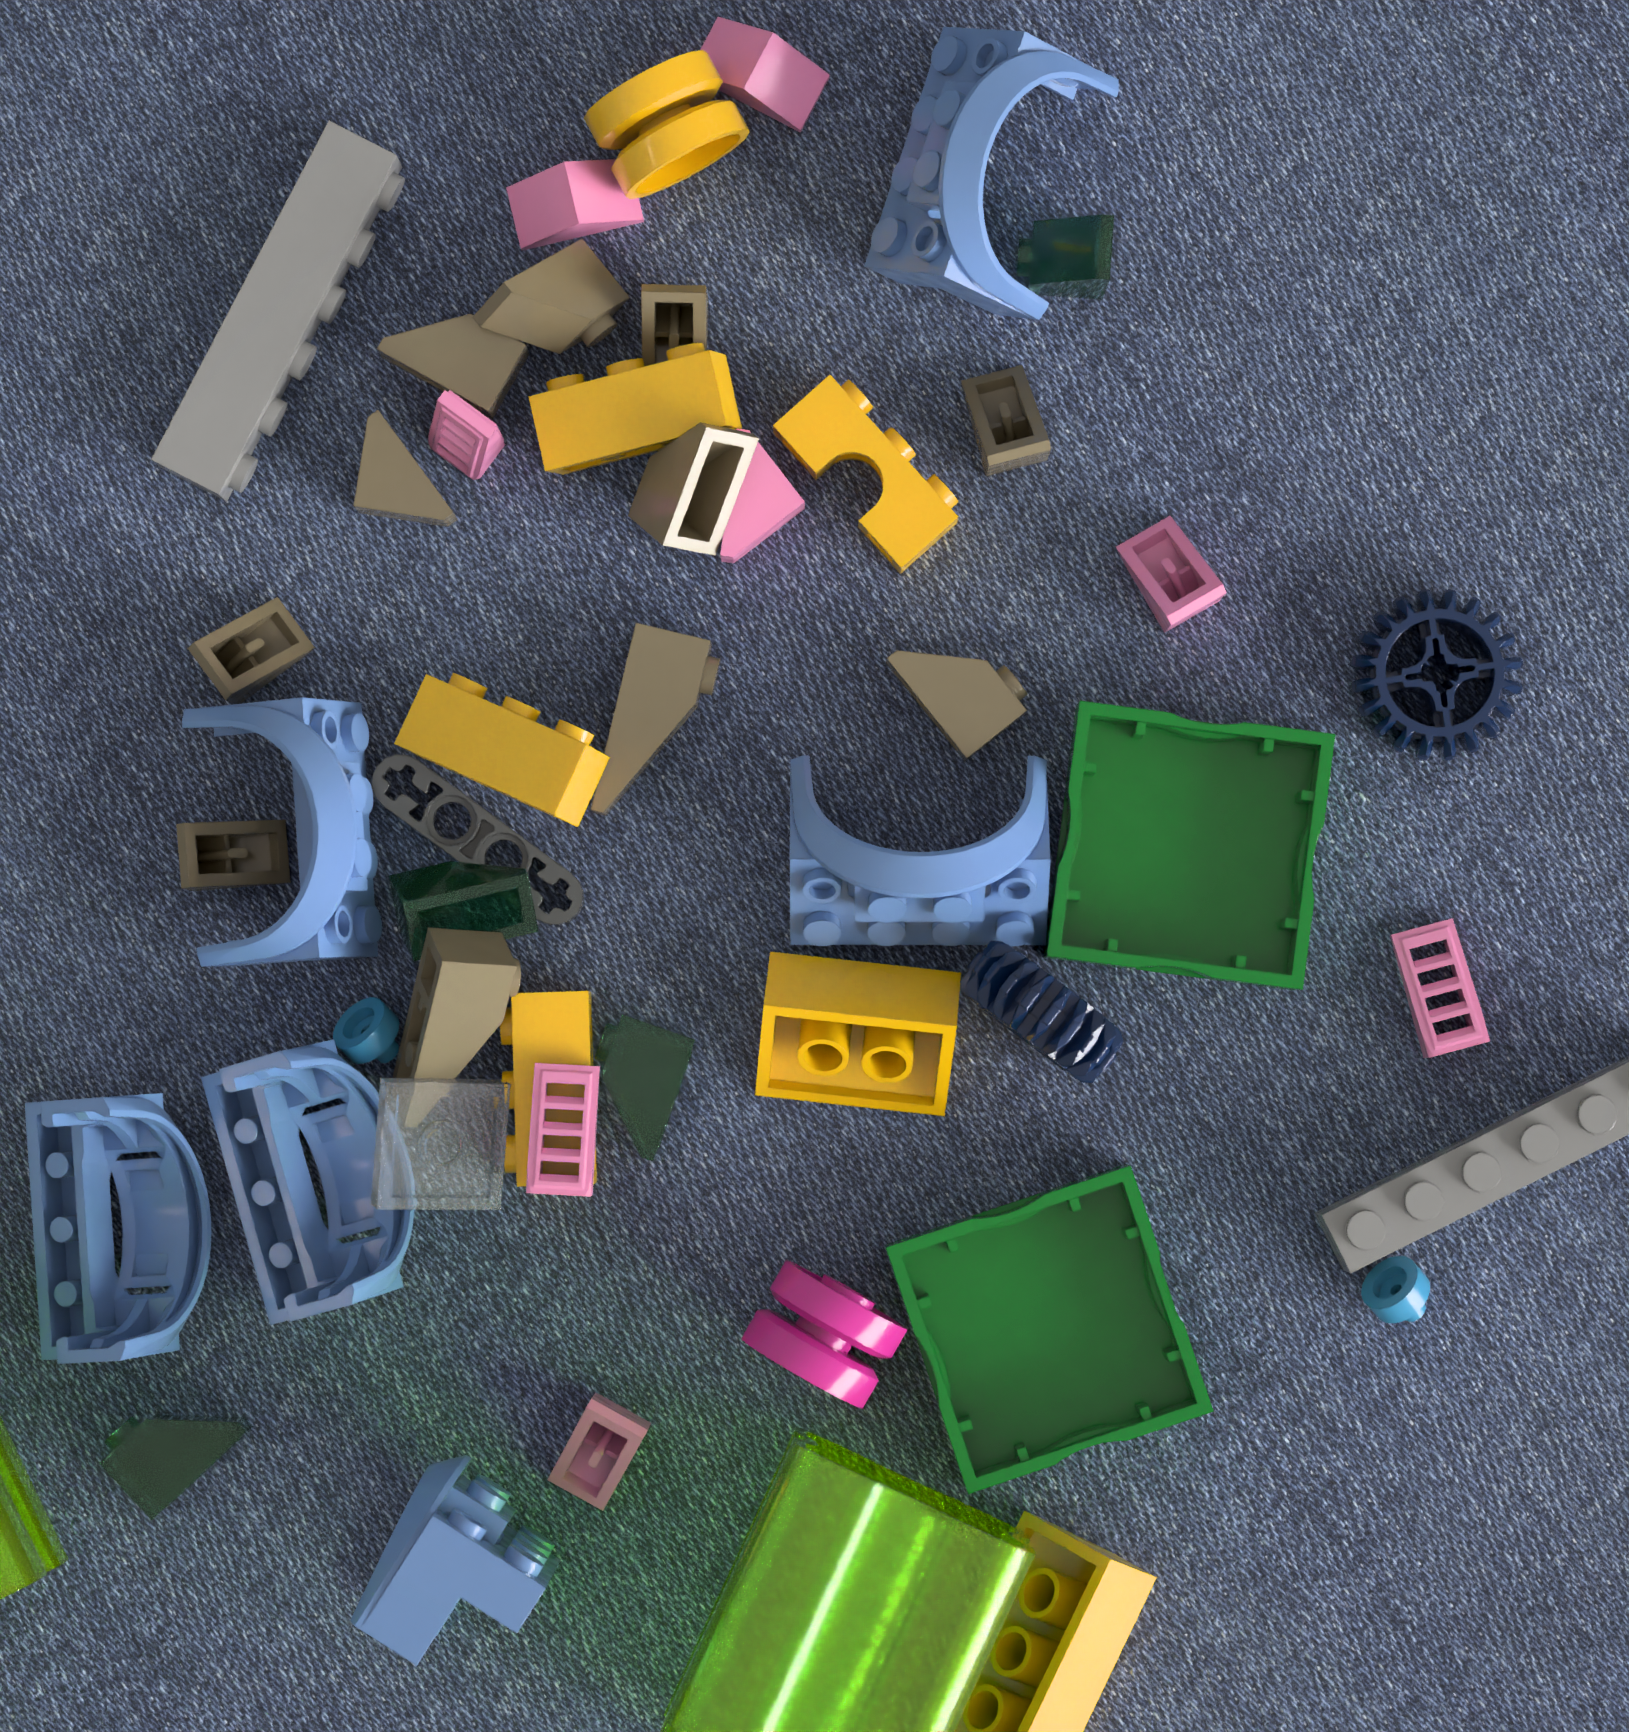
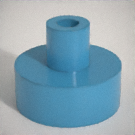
(367, 1032)
(1396, 1290)

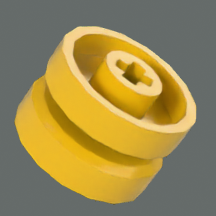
(666, 124)

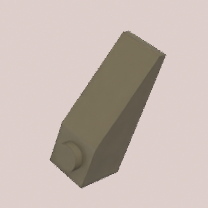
(655, 699)
(455, 1001)

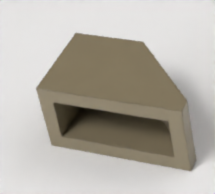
(556, 302)
(459, 358)
(693, 487)
(961, 696)

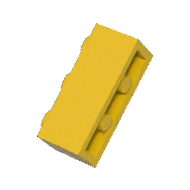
(632, 408)
(503, 747)
(550, 1031)

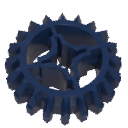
(1434, 645)
(1041, 1011)

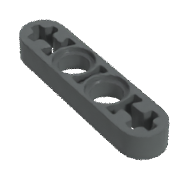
(482, 833)

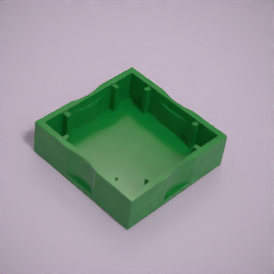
(1188, 846)
(1048, 1327)

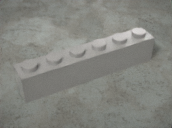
(279, 311)
(1479, 1169)

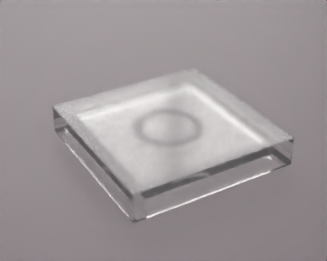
(440, 1144)

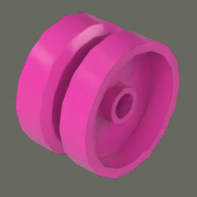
(827, 1328)

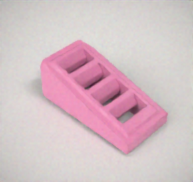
(464, 435)
(1469, 1005)
(555, 1183)

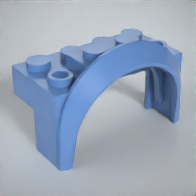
(934, 209)
(332, 800)
(891, 897)
(258, 1124)
(164, 1227)
(452, 1548)

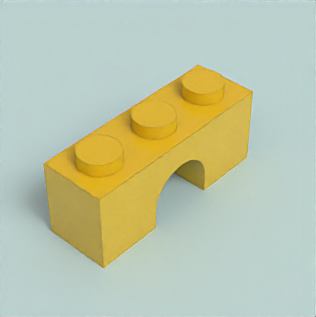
(833, 428)

